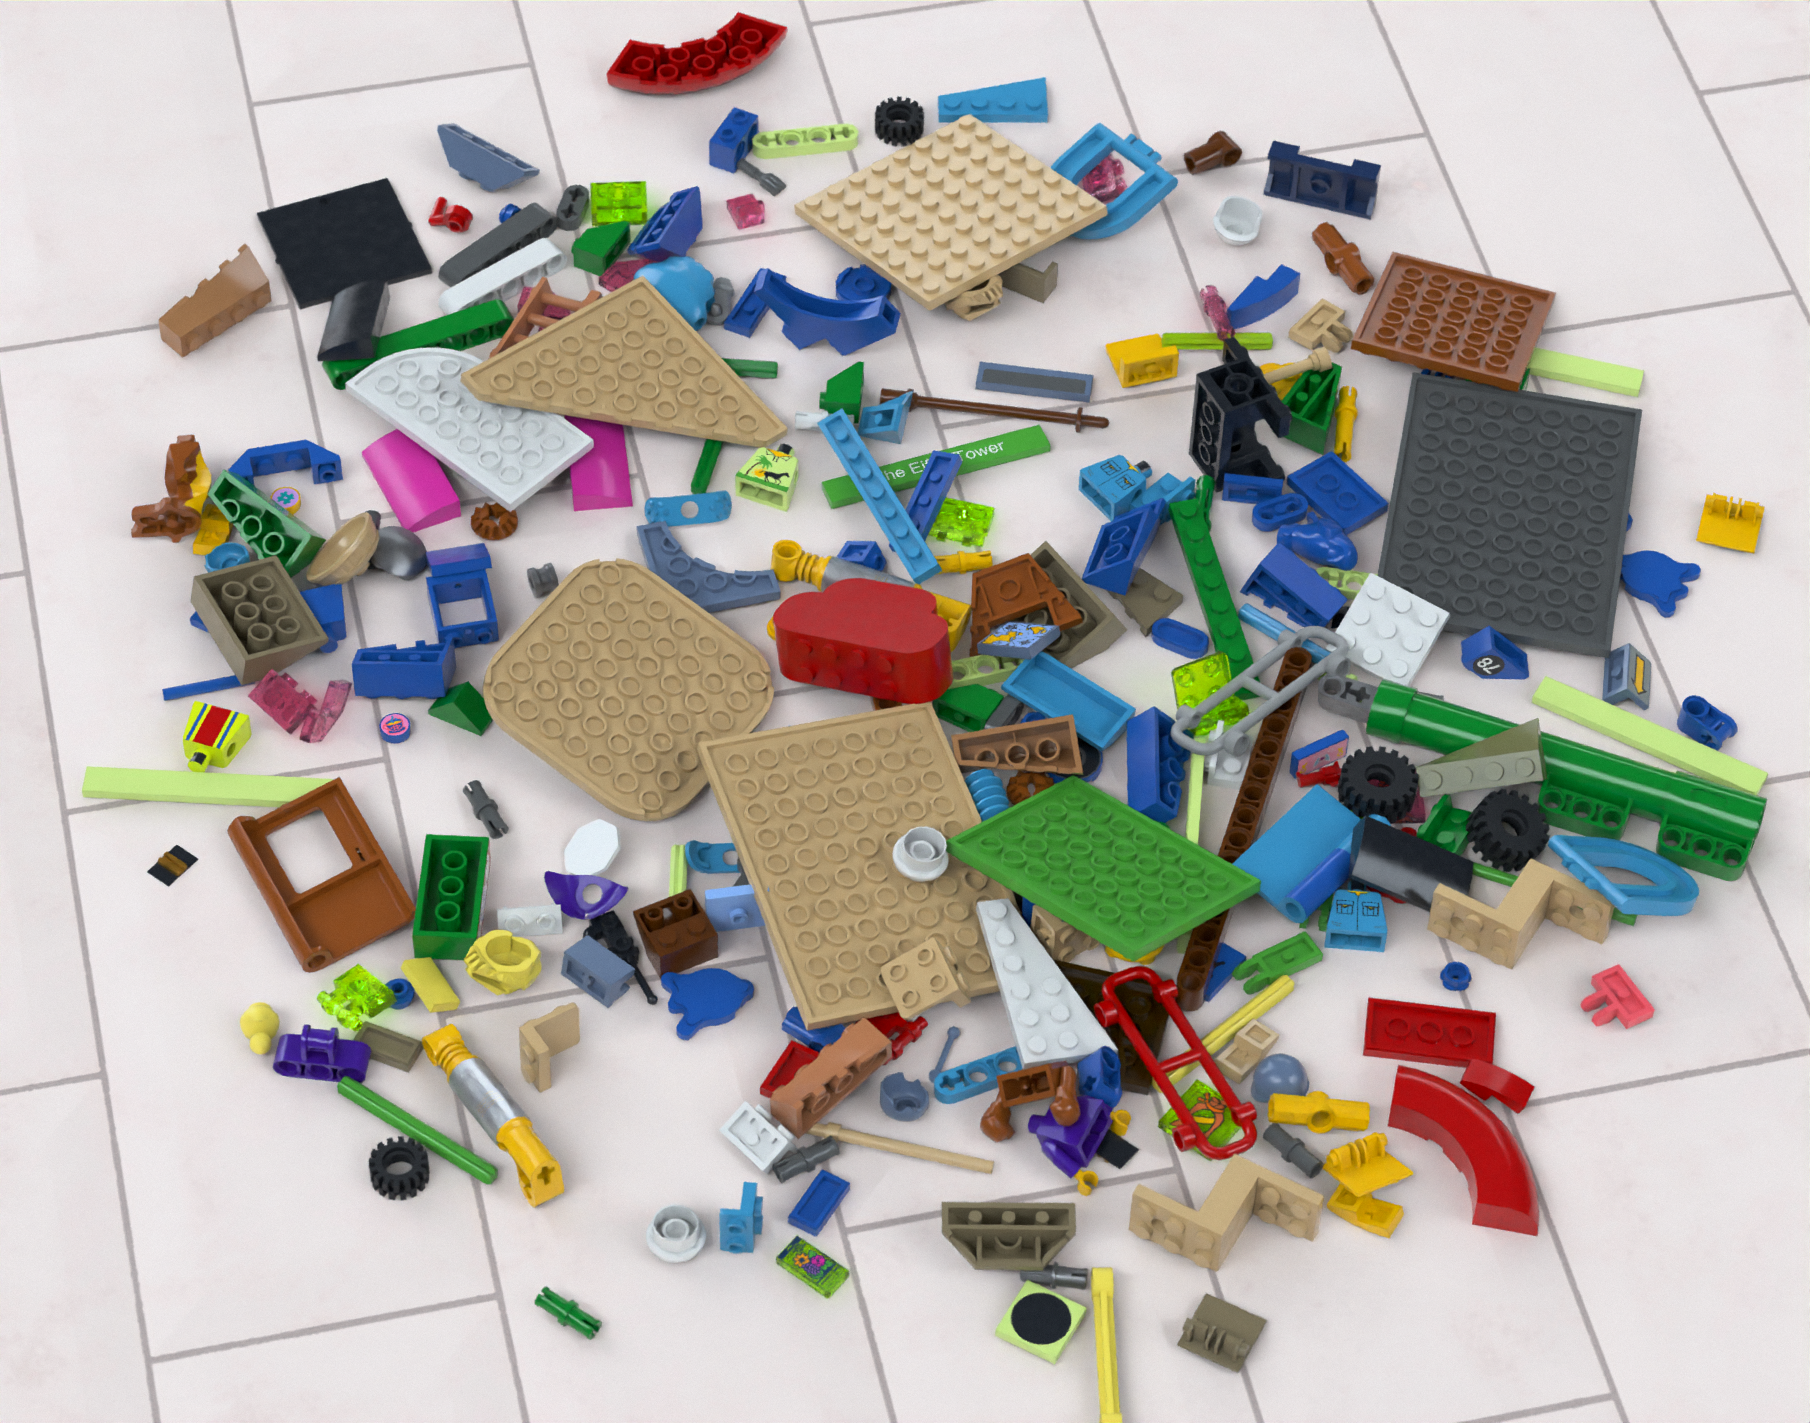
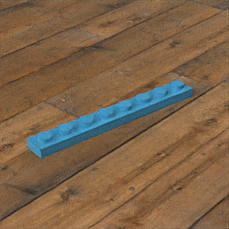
(879, 497)

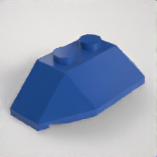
(670, 228)

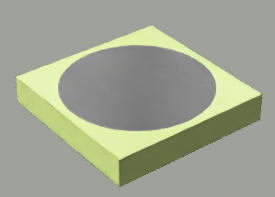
(1040, 1321)

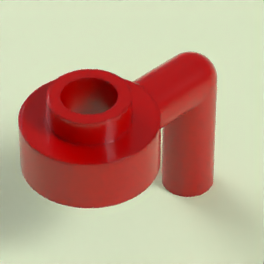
(455, 218)

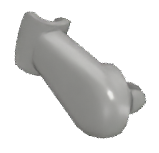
(721, 307)

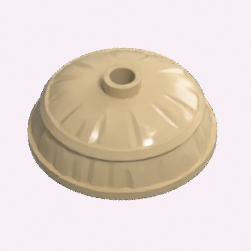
(345, 552)

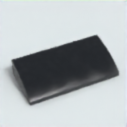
(355, 322)
(1404, 864)

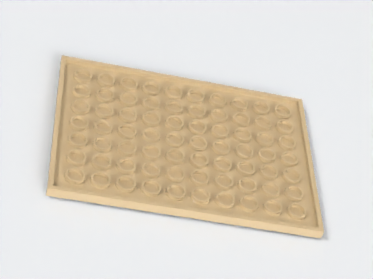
(819, 826)

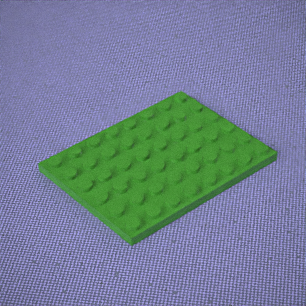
(1103, 867)

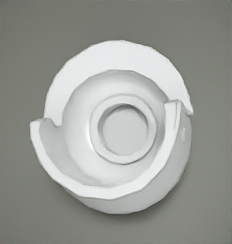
(1237, 220)

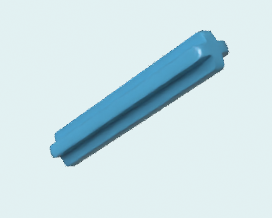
(1273, 629)

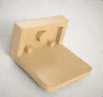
(924, 979)
(545, 1038)

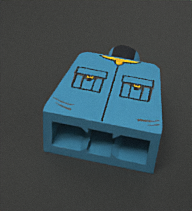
(1114, 484)
(1356, 920)

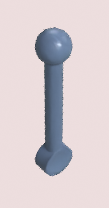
(953, 1033)

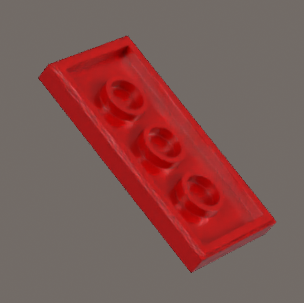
(1428, 1033)

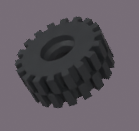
(1368, 799)
(1496, 842)

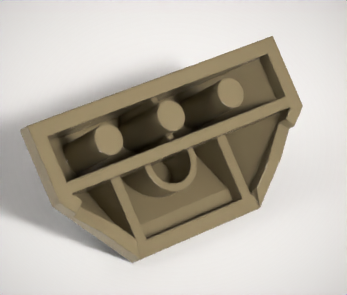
(1008, 1232)

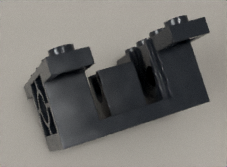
(1225, 415)

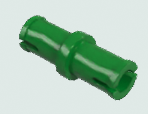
(568, 1313)

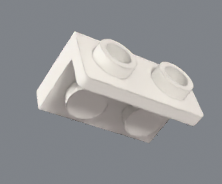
(1223, 767)
(757, 1137)

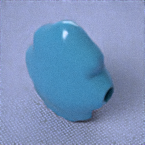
(684, 286)

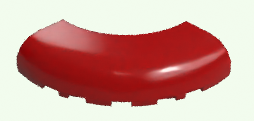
(697, 63)
(1475, 1142)

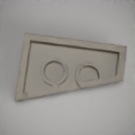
(1148, 600)

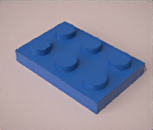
(1337, 492)

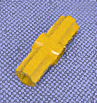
(1331, 1115)

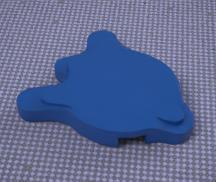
(1657, 579)
(705, 998)

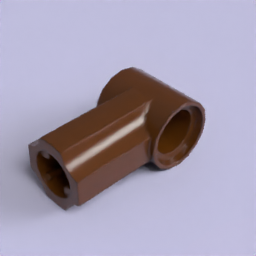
(1217, 150)

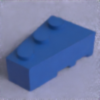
(1294, 588)
(405, 671)

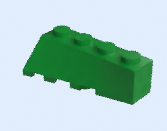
(265, 523)

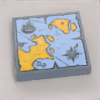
(1018, 640)

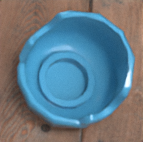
(226, 556)

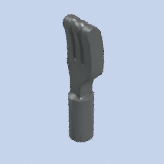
(767, 180)

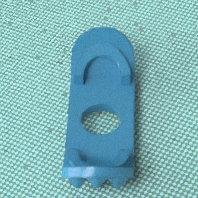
(711, 508)
(709, 857)

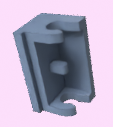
(596, 970)

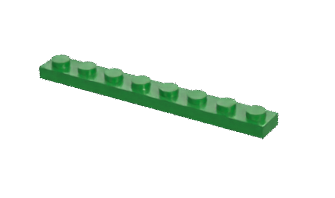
(1211, 588)

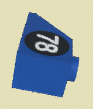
(1493, 656)

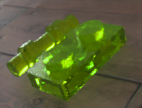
(962, 522)
(364, 993)

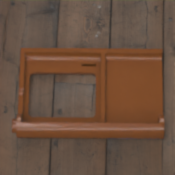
(341, 911)

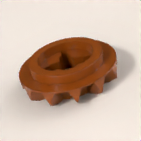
(487, 528)
(1018, 786)

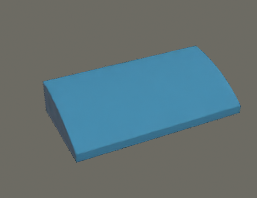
(1060, 691)

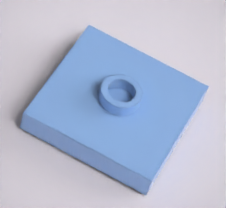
(732, 908)

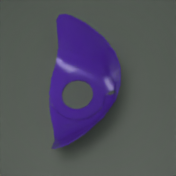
(569, 893)

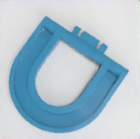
(1137, 198)
(1674, 891)

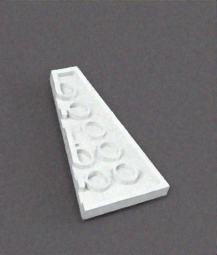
(1040, 1003)

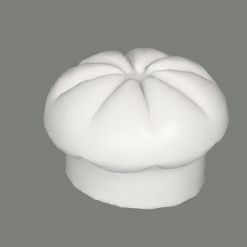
(921, 854)
(675, 1234)

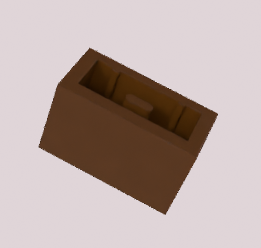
(676, 933)

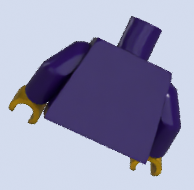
(1076, 1144)

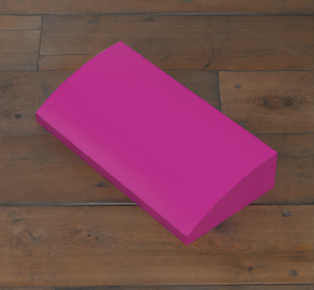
(602, 474)
(411, 482)

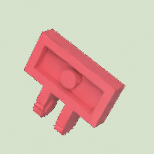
(1620, 995)

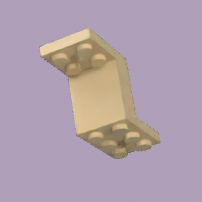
(1506, 932)
(1213, 1230)

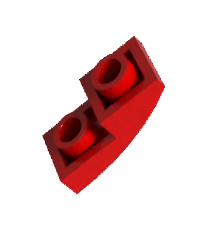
(1490, 1080)

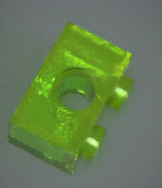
(618, 202)

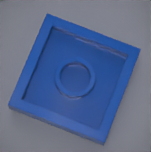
(458, 560)

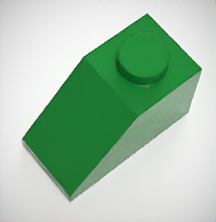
(601, 247)
(844, 392)
(967, 706)

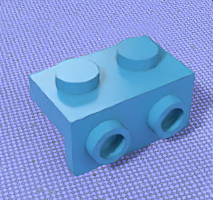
(741, 1226)

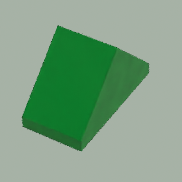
(463, 708)

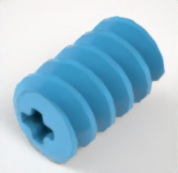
(987, 793)

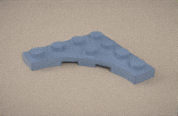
(700, 580)

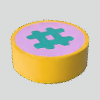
(288, 498)

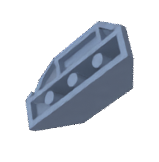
(481, 160)

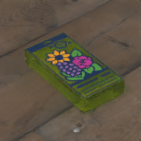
(812, 1267)

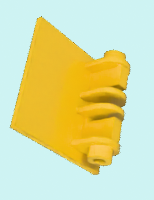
(1730, 523)
(1365, 1165)

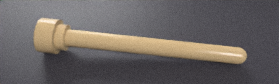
(1318, 360)

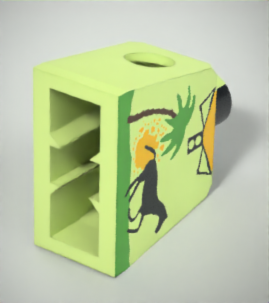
(769, 477)

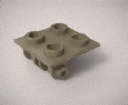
(1221, 1332)

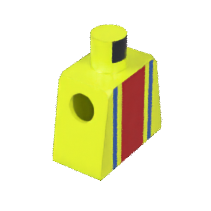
(214, 736)

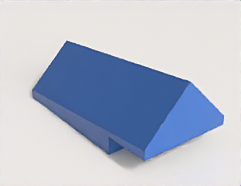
(1123, 547)

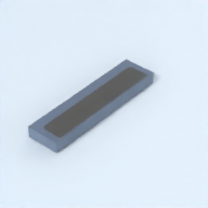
(1034, 381)

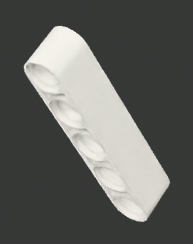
(505, 277)

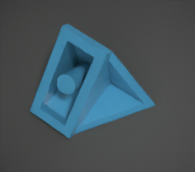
(886, 420)

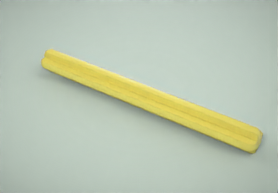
(1227, 1029)

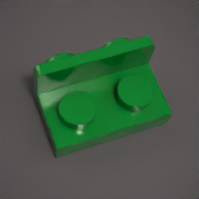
(1446, 826)

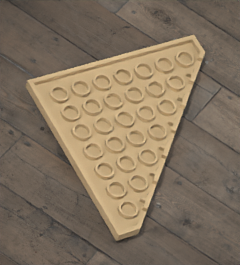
(628, 365)

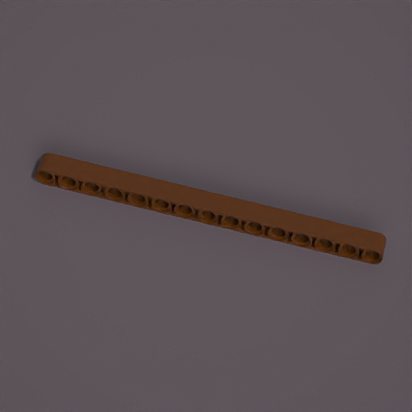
(1244, 827)

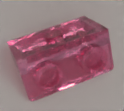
(1105, 179)
(282, 700)

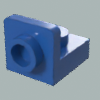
(863, 553)

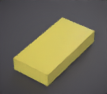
(430, 984)

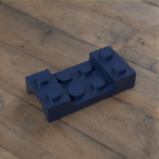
(1322, 182)

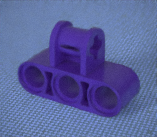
(321, 1056)

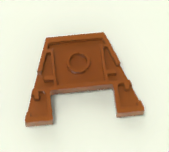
(1014, 591)

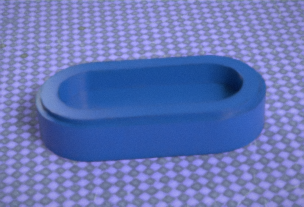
(1180, 638)

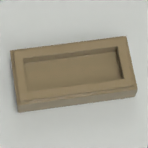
(390, 1046)

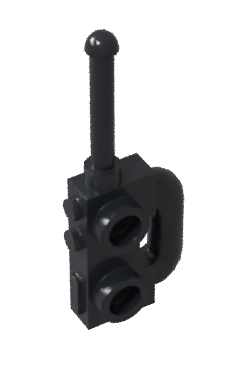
(612, 931)

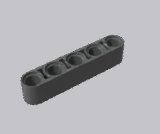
(507, 238)

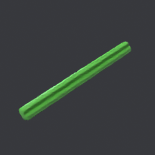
(417, 1130)

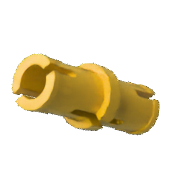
(964, 562)

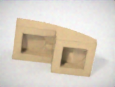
(1246, 1052)

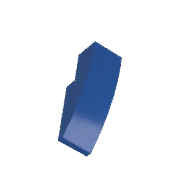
(1264, 297)

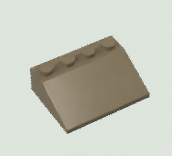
(256, 617)
(1099, 624)

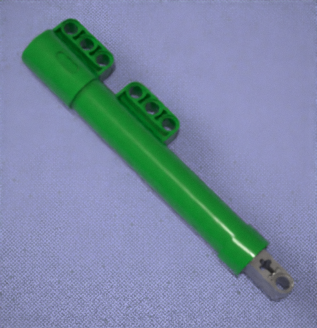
(1579, 777)

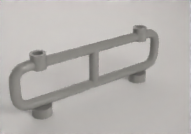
(1235, 740)

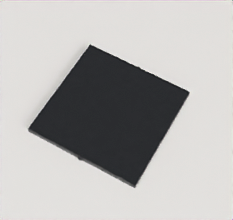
(343, 241)

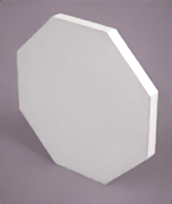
(592, 848)

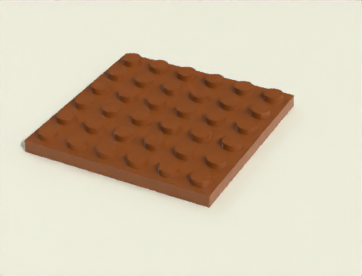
(1453, 321)

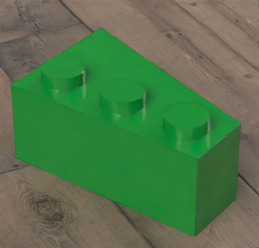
(1312, 407)

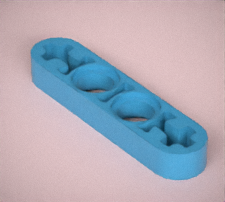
(987, 1065)

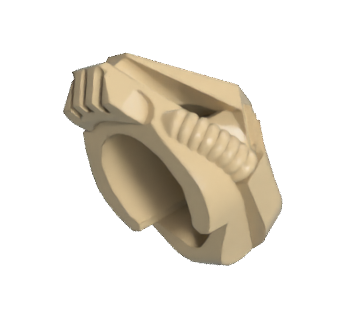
(977, 299)

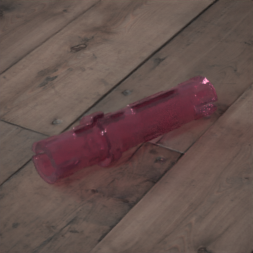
(1215, 308)

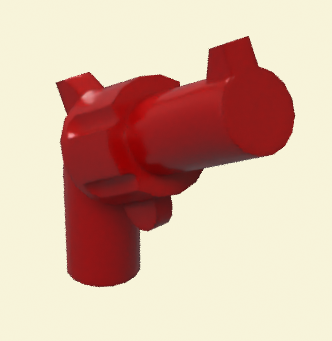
(1326, 775)

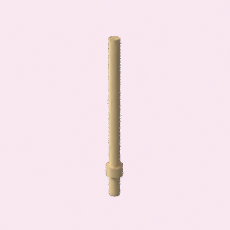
(901, 1147)

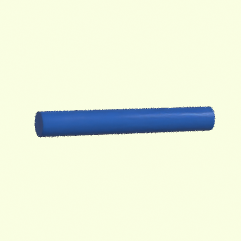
(201, 687)

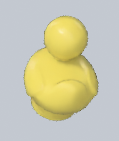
(259, 1025)

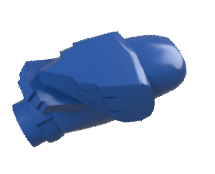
(1320, 542)

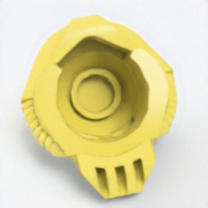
(503, 962)

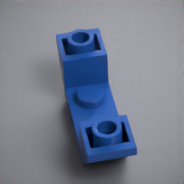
(288, 457)

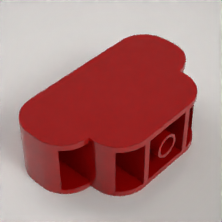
(866, 641)

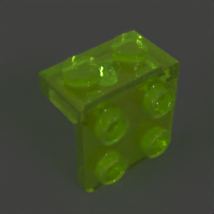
(1201, 679)

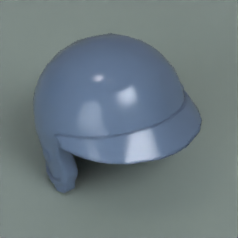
(1279, 1075)

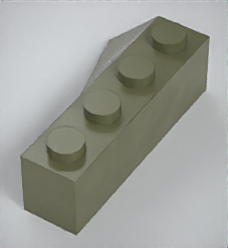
(1497, 761)

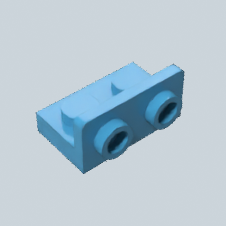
(1168, 488)

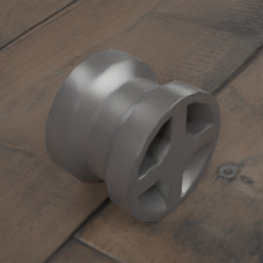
(542, 579)

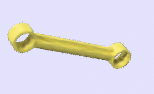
(1105, 1344)

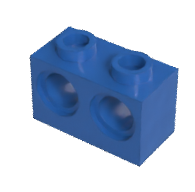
(733, 139)

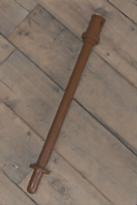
(998, 410)

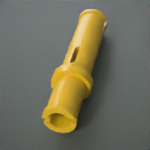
(1345, 415)

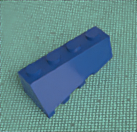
(1154, 765)

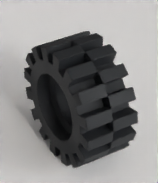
(899, 110)
(403, 1183)

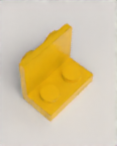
(1142, 360)

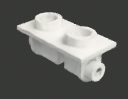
(531, 920)

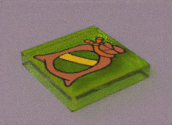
(1209, 1113)

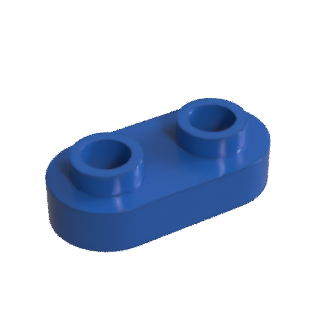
(1276, 511)

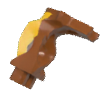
(187, 486)

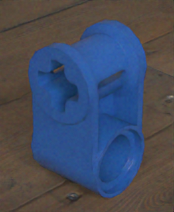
(1704, 722)
(1101, 1076)

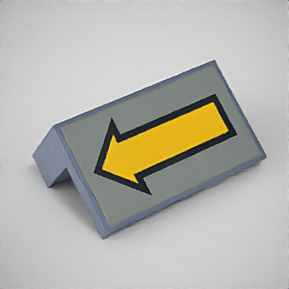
(1627, 676)

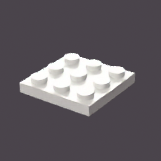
(1390, 630)

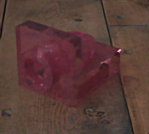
(746, 211)

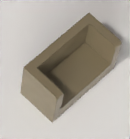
(1030, 281)

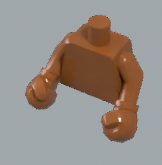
(1029, 1086)

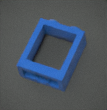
(472, 585)

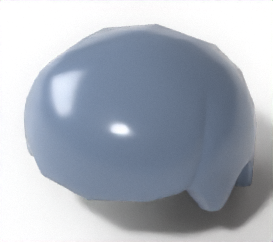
(902, 1098)

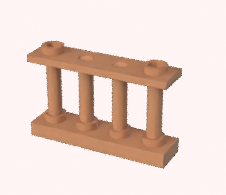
(532, 311)

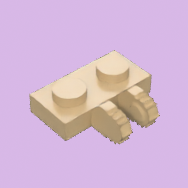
(1317, 325)

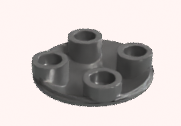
(399, 552)

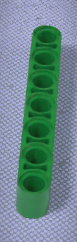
(453, 331)

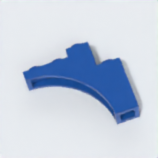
(814, 318)

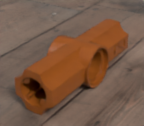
(1342, 258)

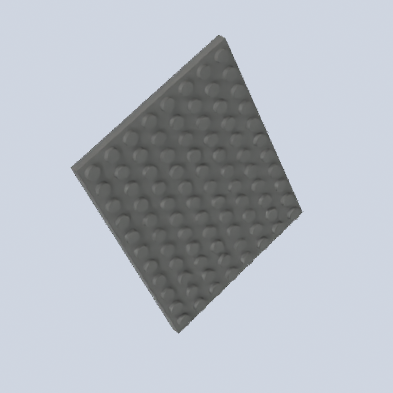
(1512, 511)

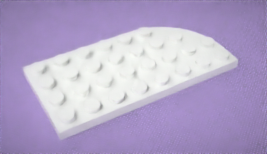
(491, 445)

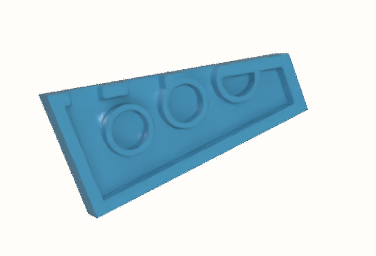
(998, 104)

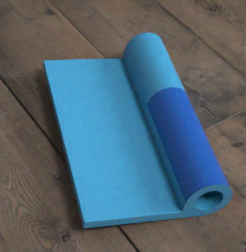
(1304, 854)

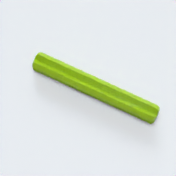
(1210, 341)

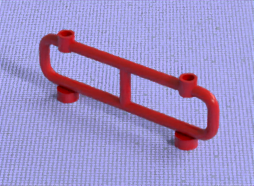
(1188, 1134)

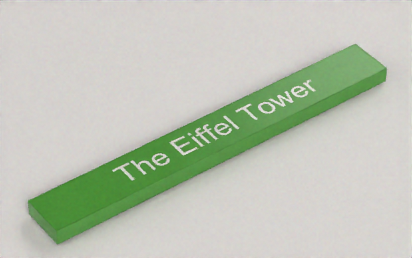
(975, 457)

